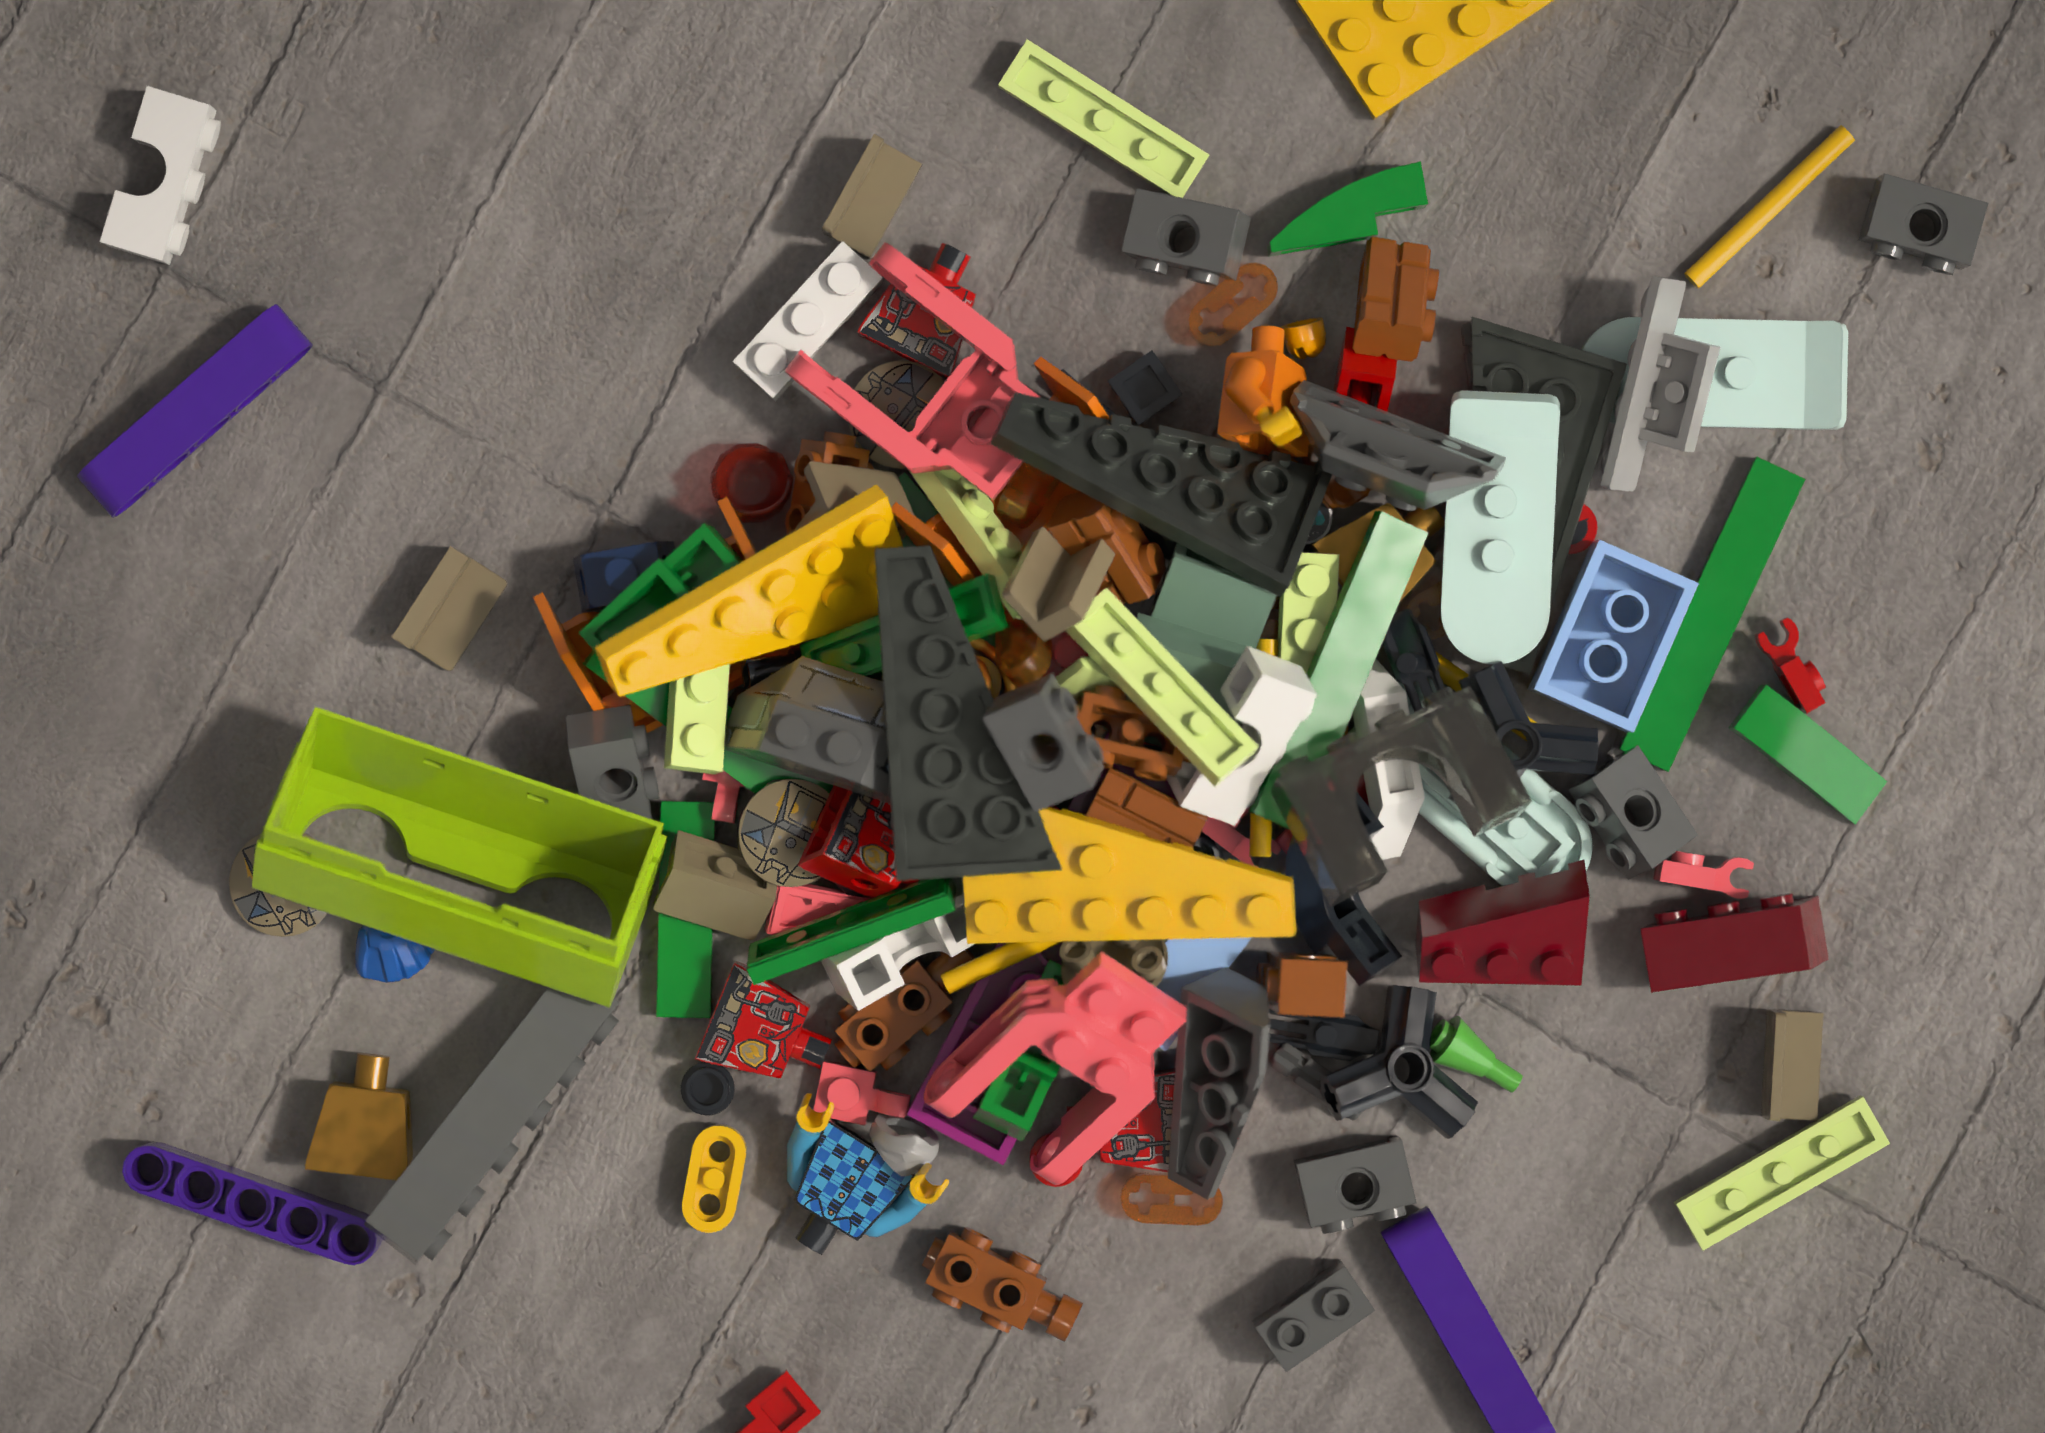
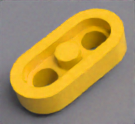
(714, 1177)

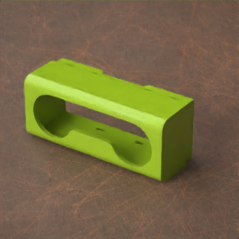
(469, 825)

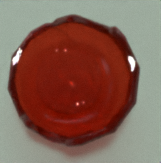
(753, 481)

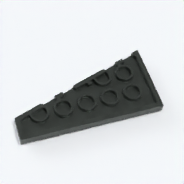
(1586, 393)
(1189, 486)
(949, 783)

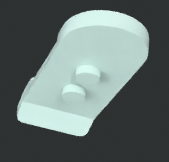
(1764, 373)
(1503, 530)
(1536, 841)

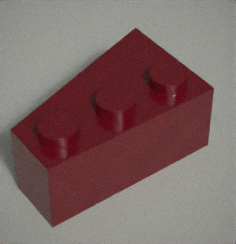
(1507, 933)
(1734, 942)

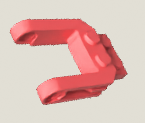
(965, 411)
(1093, 1026)

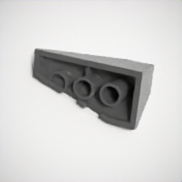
(1216, 1075)

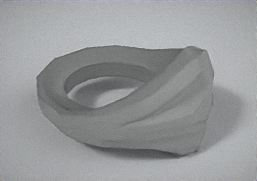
(904, 1152)

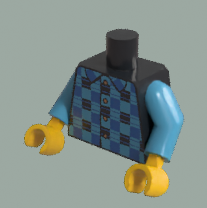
(848, 1182)

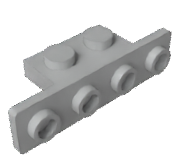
(1662, 390)

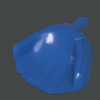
(388, 957)

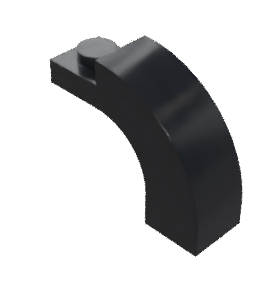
(1345, 926)

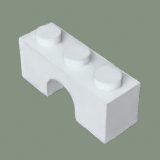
(154, 222)
(809, 318)
(1271, 702)
(874, 968)

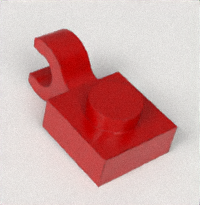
(1799, 679)
(780, 1407)

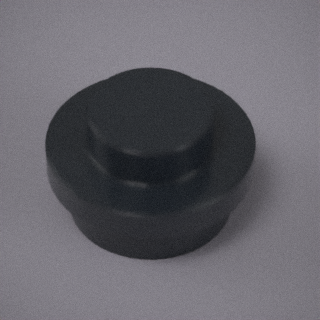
(707, 1088)

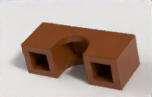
(1304, 983)

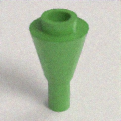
(1460, 1048)

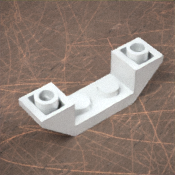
(1393, 785)

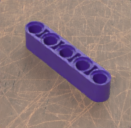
(194, 410)
(226, 1207)
(1465, 1325)

